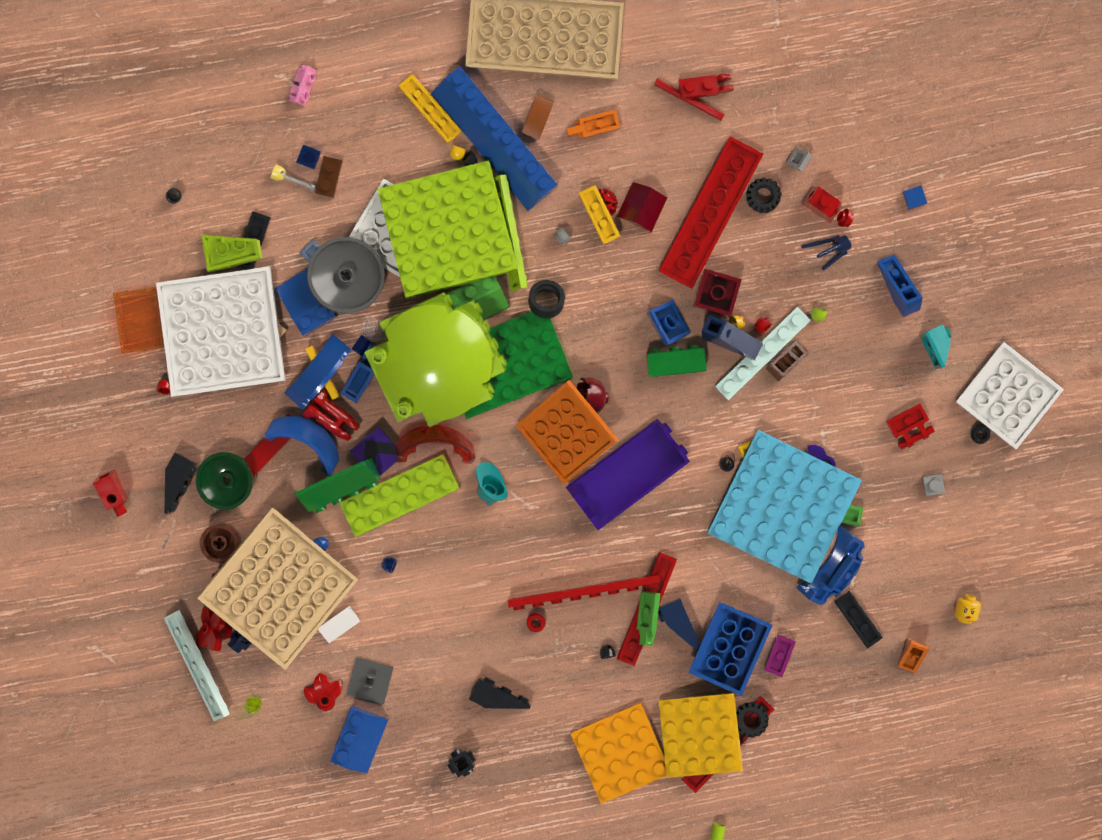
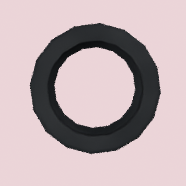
(546, 312)

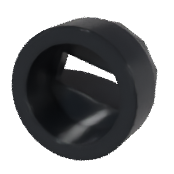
(469, 158)
(174, 199)
(722, 462)
(607, 651)

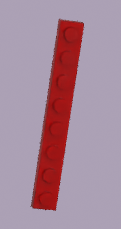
(576, 593)

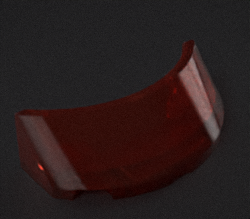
(434, 435)

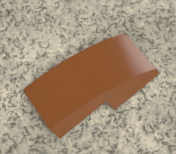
(537, 117)

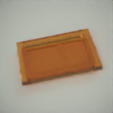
(138, 320)

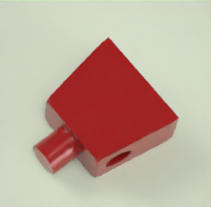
(822, 203)
(110, 484)

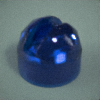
(389, 564)

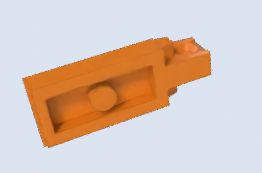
(595, 125)

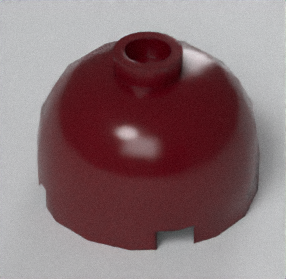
(594, 393)

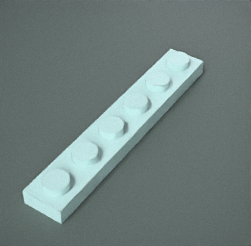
(771, 346)
(196, 665)

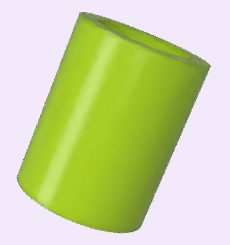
(717, 832)

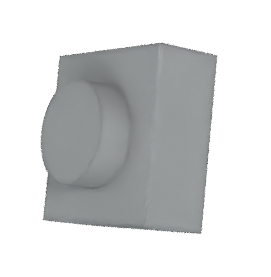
(799, 159)
(933, 485)

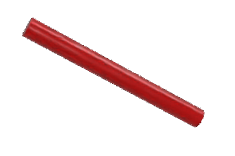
(694, 102)

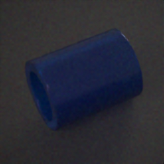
(361, 345)

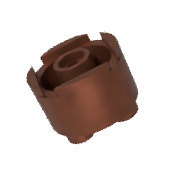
(214, 533)

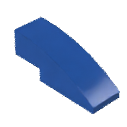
(359, 379)

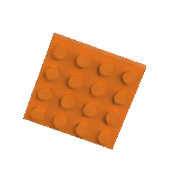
(566, 432)

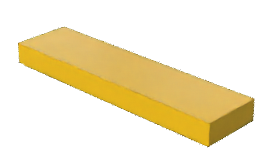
(430, 109)

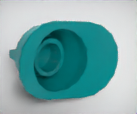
(490, 483)

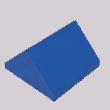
(668, 323)

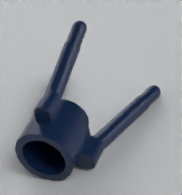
(839, 245)
(238, 642)

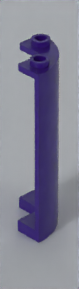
(628, 474)

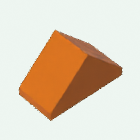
(912, 655)

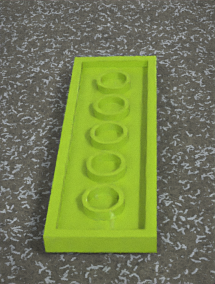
(399, 495)

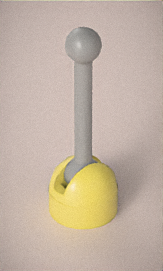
(279, 174)

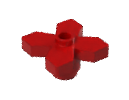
(213, 630)

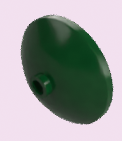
(212, 483)

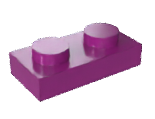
(779, 655)

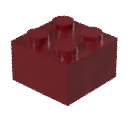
(717, 293)

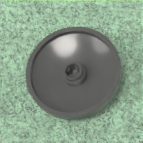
(345, 275)

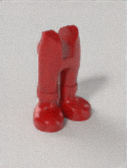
(340, 414)

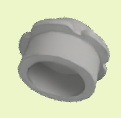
(562, 236)

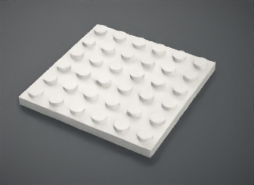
(220, 331)

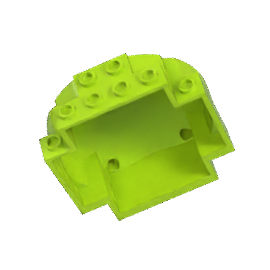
(436, 360)

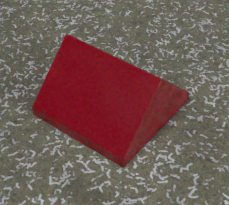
(642, 206)

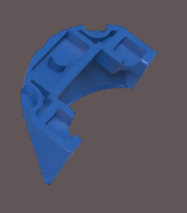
(318, 372)
(308, 433)
(837, 570)

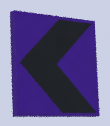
(376, 447)

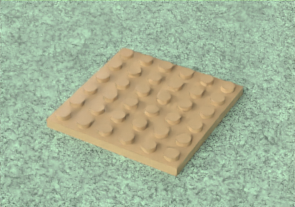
(277, 588)

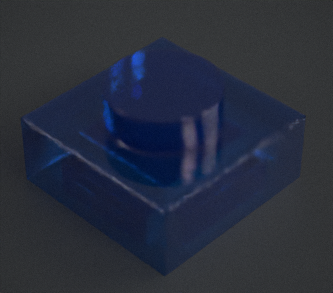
(308, 157)

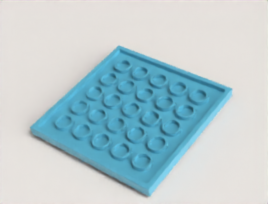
(784, 506)

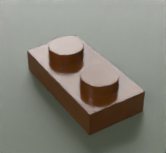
(328, 176)

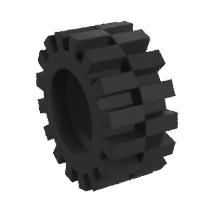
(767, 184)
(762, 719)

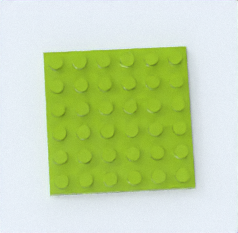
(447, 229)

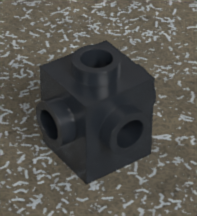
(461, 769)

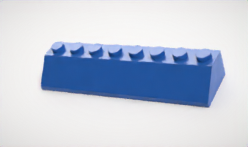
(494, 138)

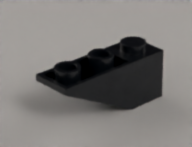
(177, 474)
(494, 697)

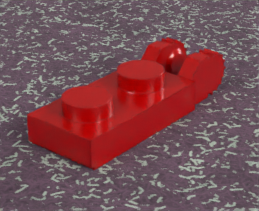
(704, 86)

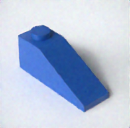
(900, 286)

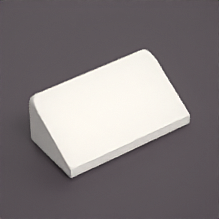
(339, 624)

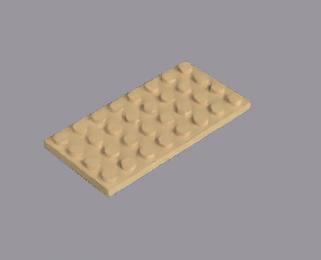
(546, 37)

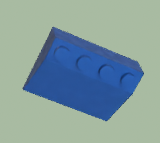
(730, 648)

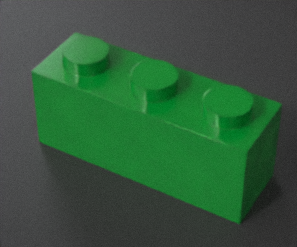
(676, 361)

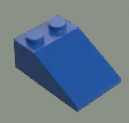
(302, 306)

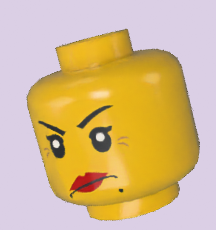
(967, 609)

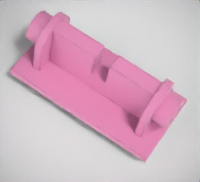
(306, 77)

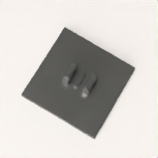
(370, 680)

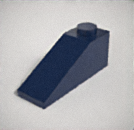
(676, 618)

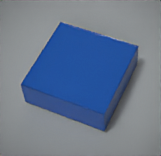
(914, 197)

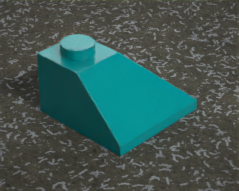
(937, 345)

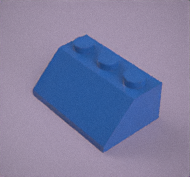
(359, 740)

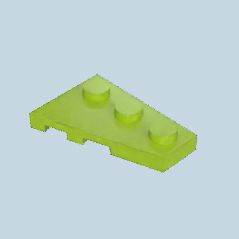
(228, 252)

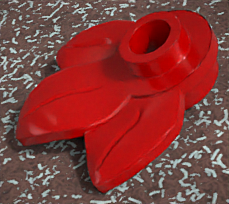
(322, 689)

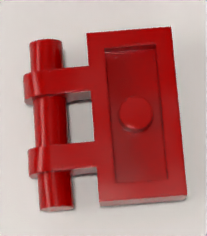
(907, 421)

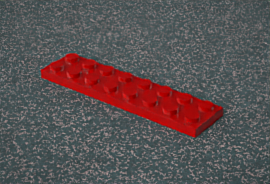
(710, 212)

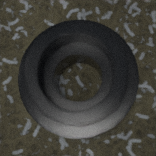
(986, 434)

